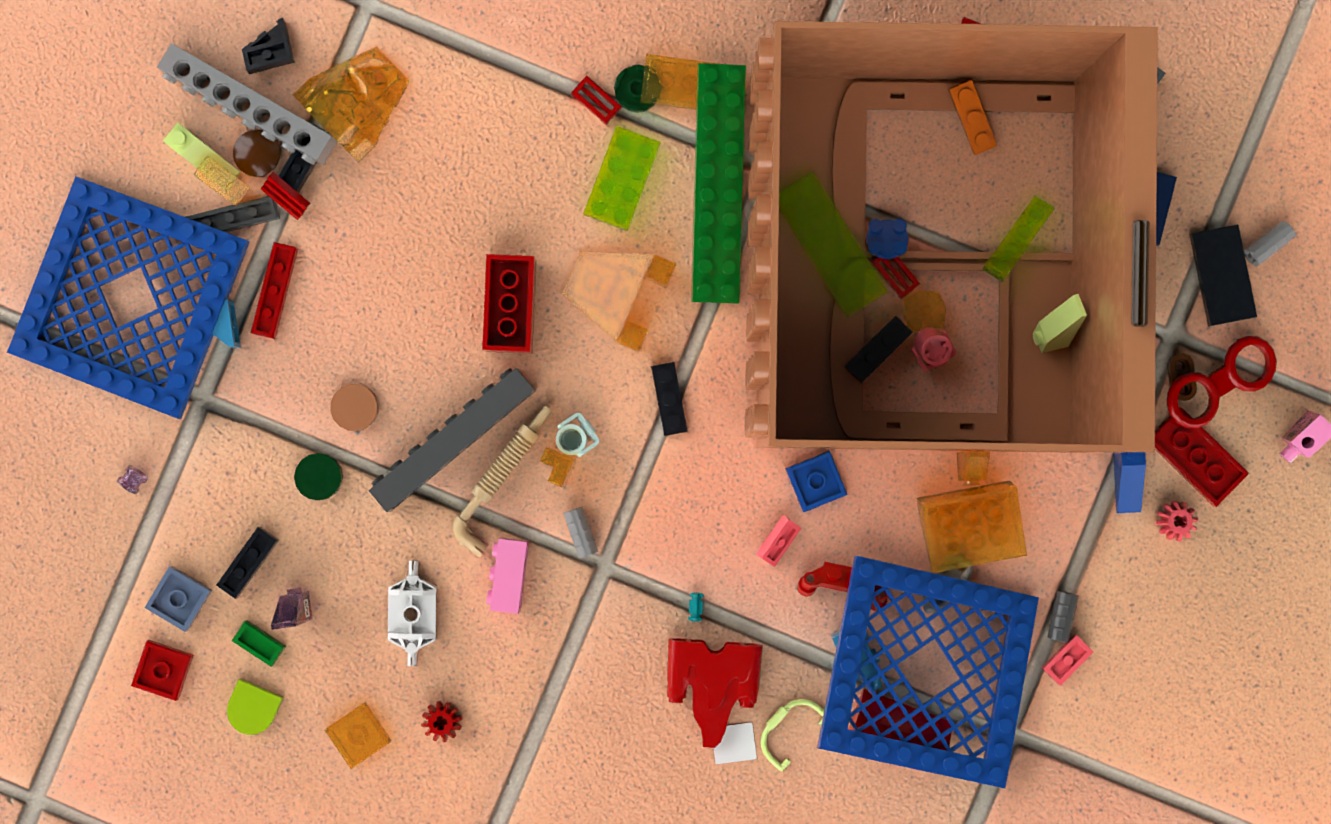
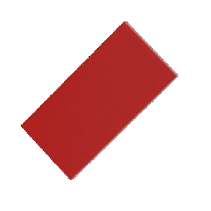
(1199, 459)

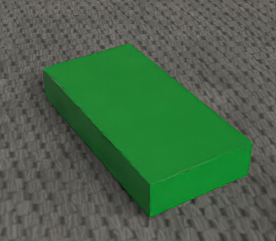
(258, 643)

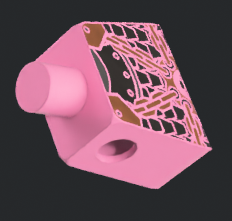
(1311, 429)

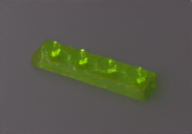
(1018, 238)

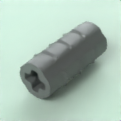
(1062, 616)

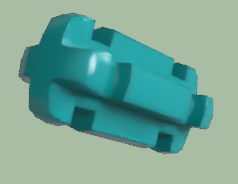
(696, 607)

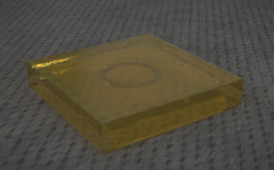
(358, 735)

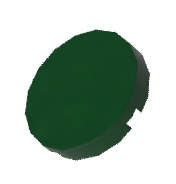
(629, 88)
(318, 476)

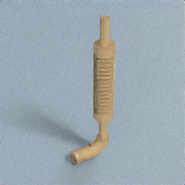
(493, 479)

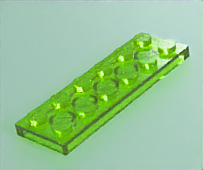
(830, 245)

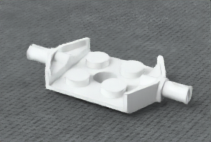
(420, 595)

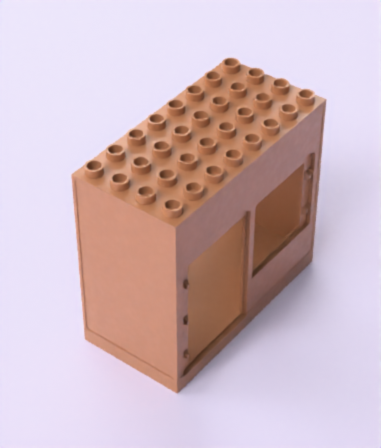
(811, 116)

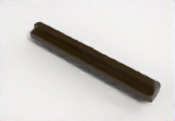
(1140, 273)

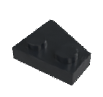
(269, 49)

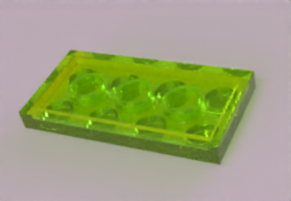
(622, 178)

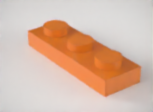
(972, 117)

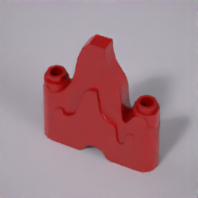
(716, 681)

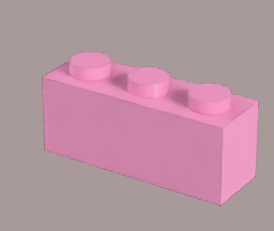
(508, 575)

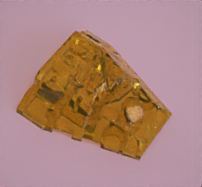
(355, 99)

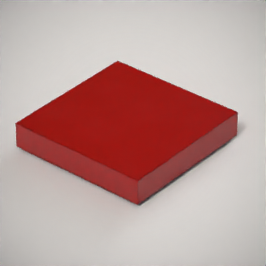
(162, 670)

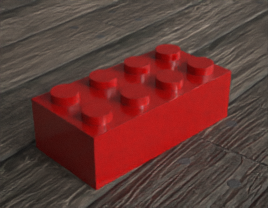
(509, 303)

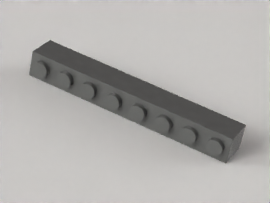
(452, 440)

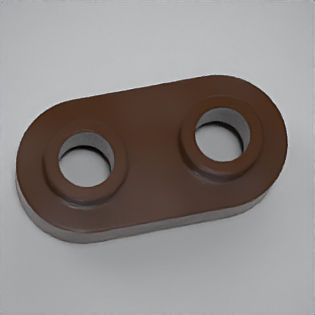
(1174, 373)

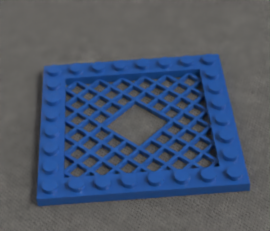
(59, 258)
(1010, 677)

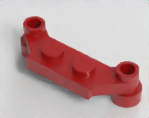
(832, 577)

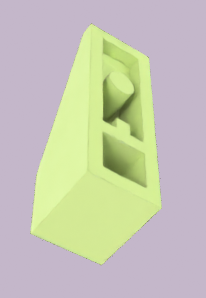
(193, 148)
(1060, 325)

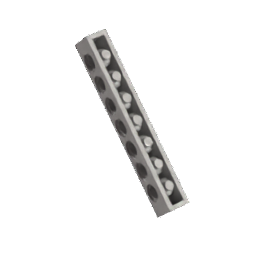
(177, 61)

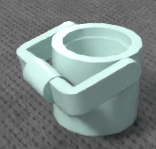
(573, 438)

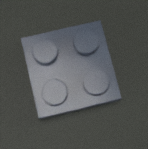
(178, 598)

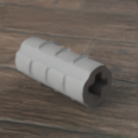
(1269, 243)
(580, 532)

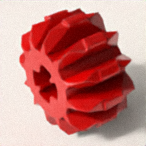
(437, 729)

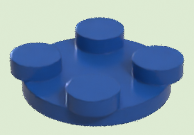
(887, 238)

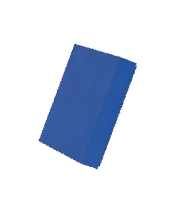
(816, 481)

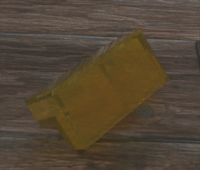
(562, 465)

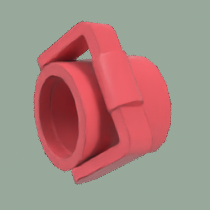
(933, 348)

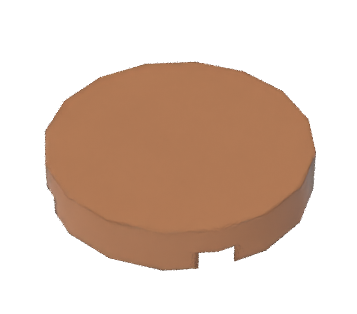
(354, 407)

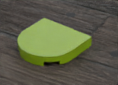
(252, 708)

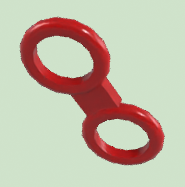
(1221, 381)

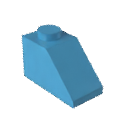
(226, 325)

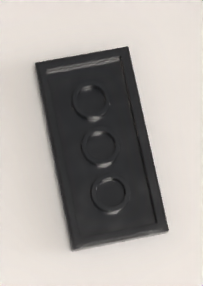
(1223, 275)

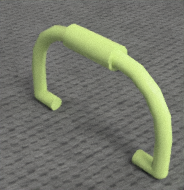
(774, 721)

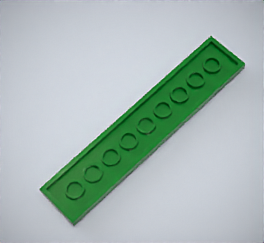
(718, 183)

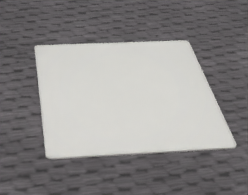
(736, 744)

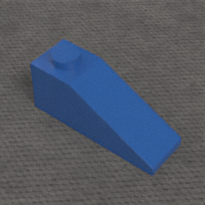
(1129, 481)

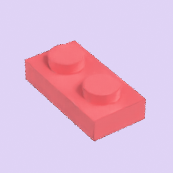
(778, 541)
(1067, 660)

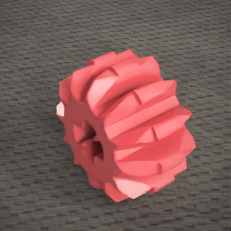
(1185, 523)

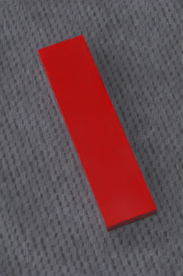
(274, 290)

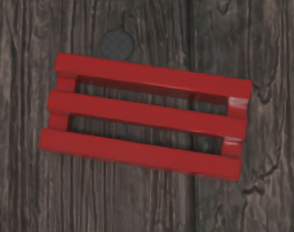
(611, 113)
(285, 195)
(901, 294)

